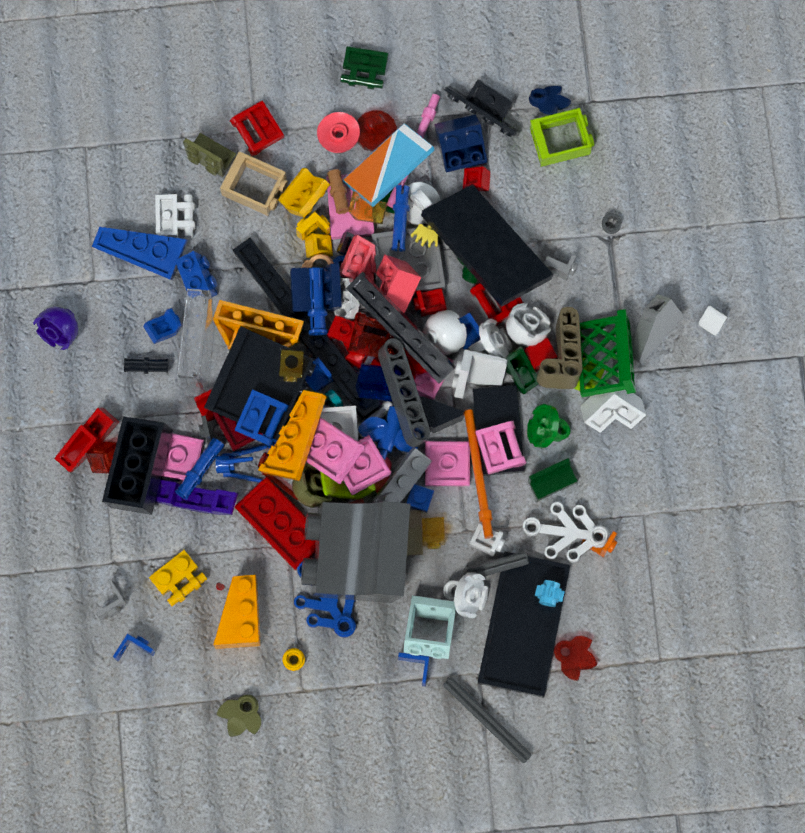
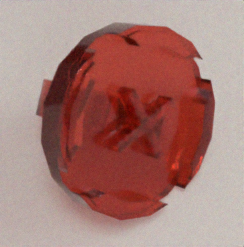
(375, 129)

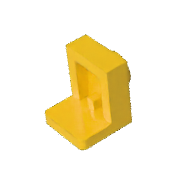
(309, 225)

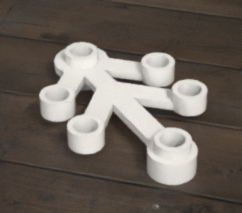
(569, 532)

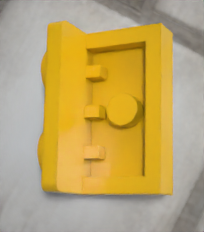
(303, 193)

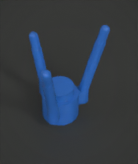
(227, 461)

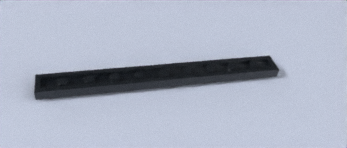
(320, 345)

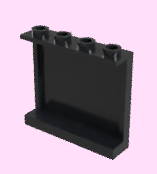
(255, 365)

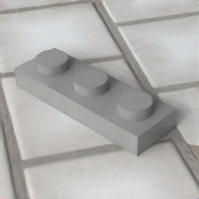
(403, 477)

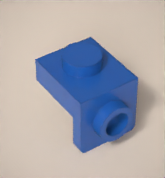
(163, 326)

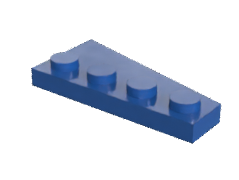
(144, 250)

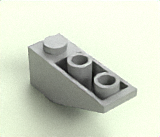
(655, 323)

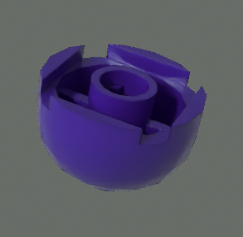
(57, 326)

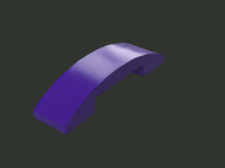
(200, 500)

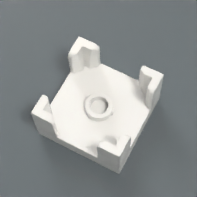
(342, 418)

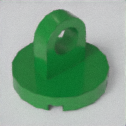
(544, 427)

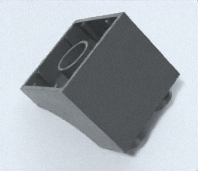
(357, 551)

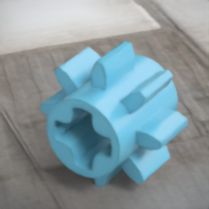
(549, 593)

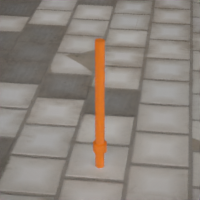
(484, 514)

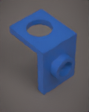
(138, 641)
(417, 659)

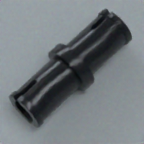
(146, 365)

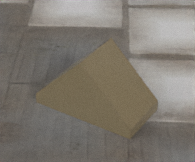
(415, 542)

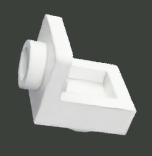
(490, 545)

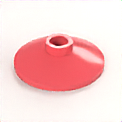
(338, 123)

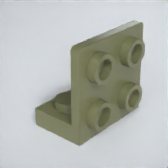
(209, 154)

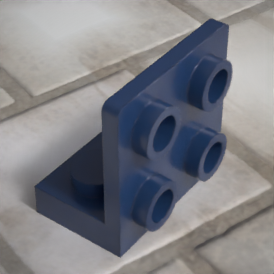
(301, 288)

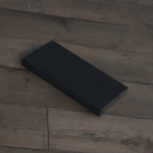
(496, 407)

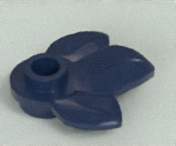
(549, 99)

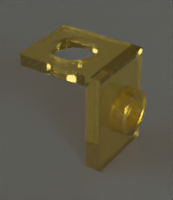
(365, 212)
(289, 374)

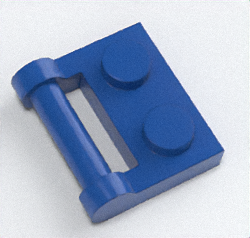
(254, 414)

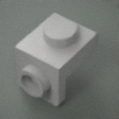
(561, 269)

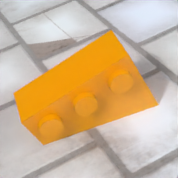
(240, 616)

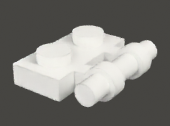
(167, 215)

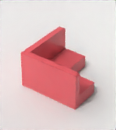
(398, 281)

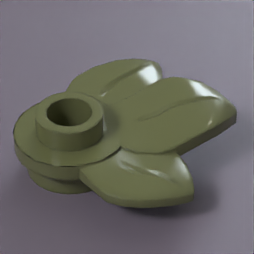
(238, 718)

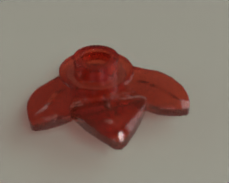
(578, 658)

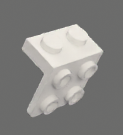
(479, 370)

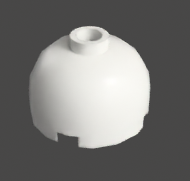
(527, 325)
(445, 331)

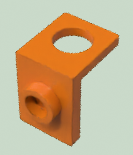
(609, 546)

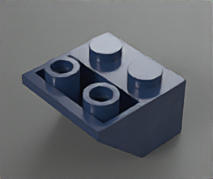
(461, 143)

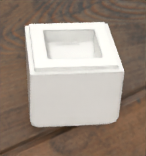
(712, 320)

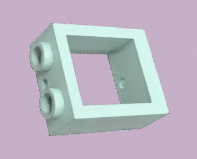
(431, 609)

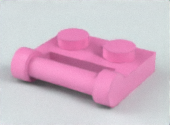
(493, 449)

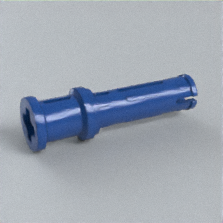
(317, 312)

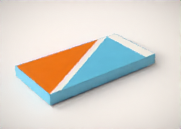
(388, 165)

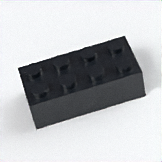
(137, 465)

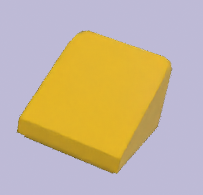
(318, 244)

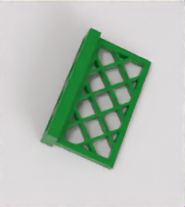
(624, 355)

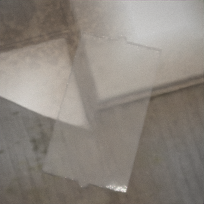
(606, 302)

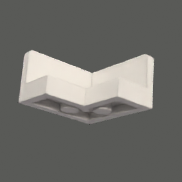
(602, 409)

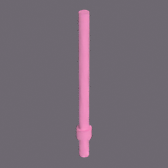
(427, 116)

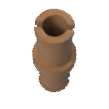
(338, 191)

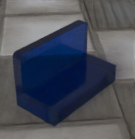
(372, 383)

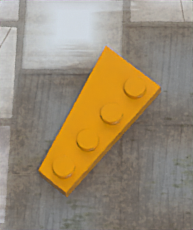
(295, 439)

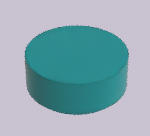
(333, 399)

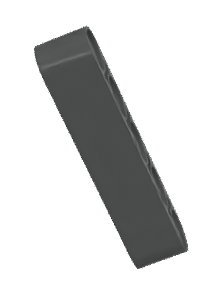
(403, 403)

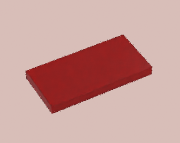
(277, 522)

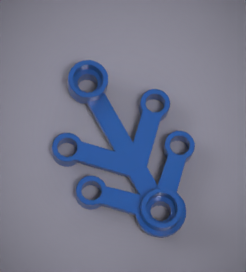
(329, 605)

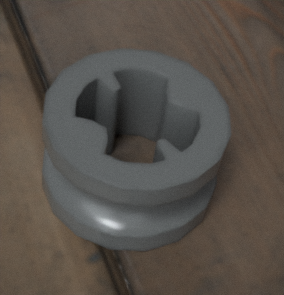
(615, 217)

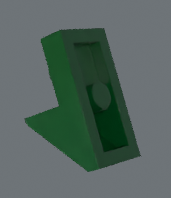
(521, 370)

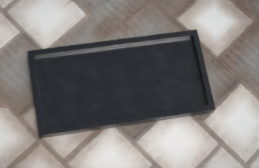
(487, 245)
(522, 629)

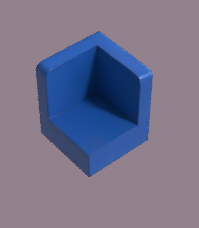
(472, 330)
(320, 377)

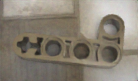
(567, 368)

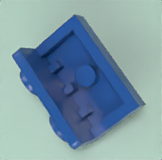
(195, 272)

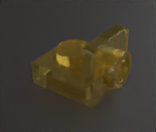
(433, 532)

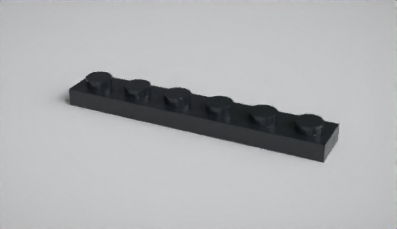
(401, 327)

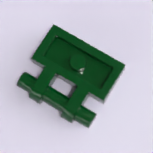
(364, 61)

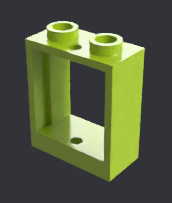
(558, 119)

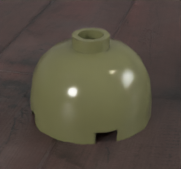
(309, 488)

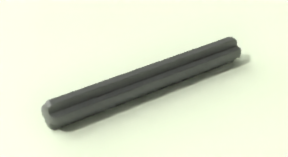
(487, 720)

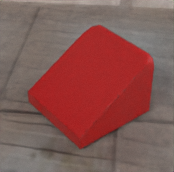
(478, 177)
(356, 359)

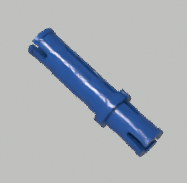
(400, 218)
(195, 475)

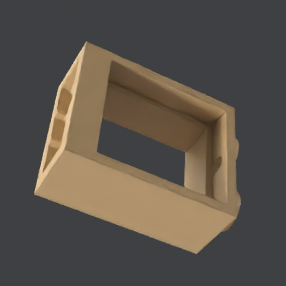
(235, 173)

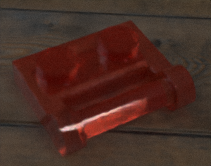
(365, 342)

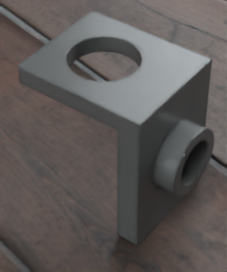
(207, 430)

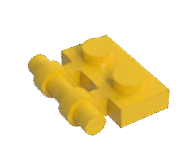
(175, 572)

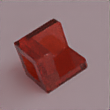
(101, 457)

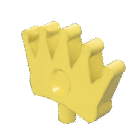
(425, 234)

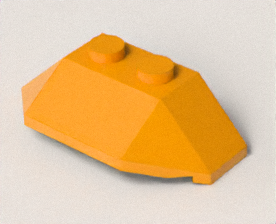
(275, 327)

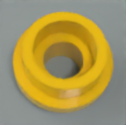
(293, 652)

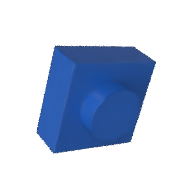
(420, 498)

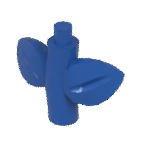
(386, 432)

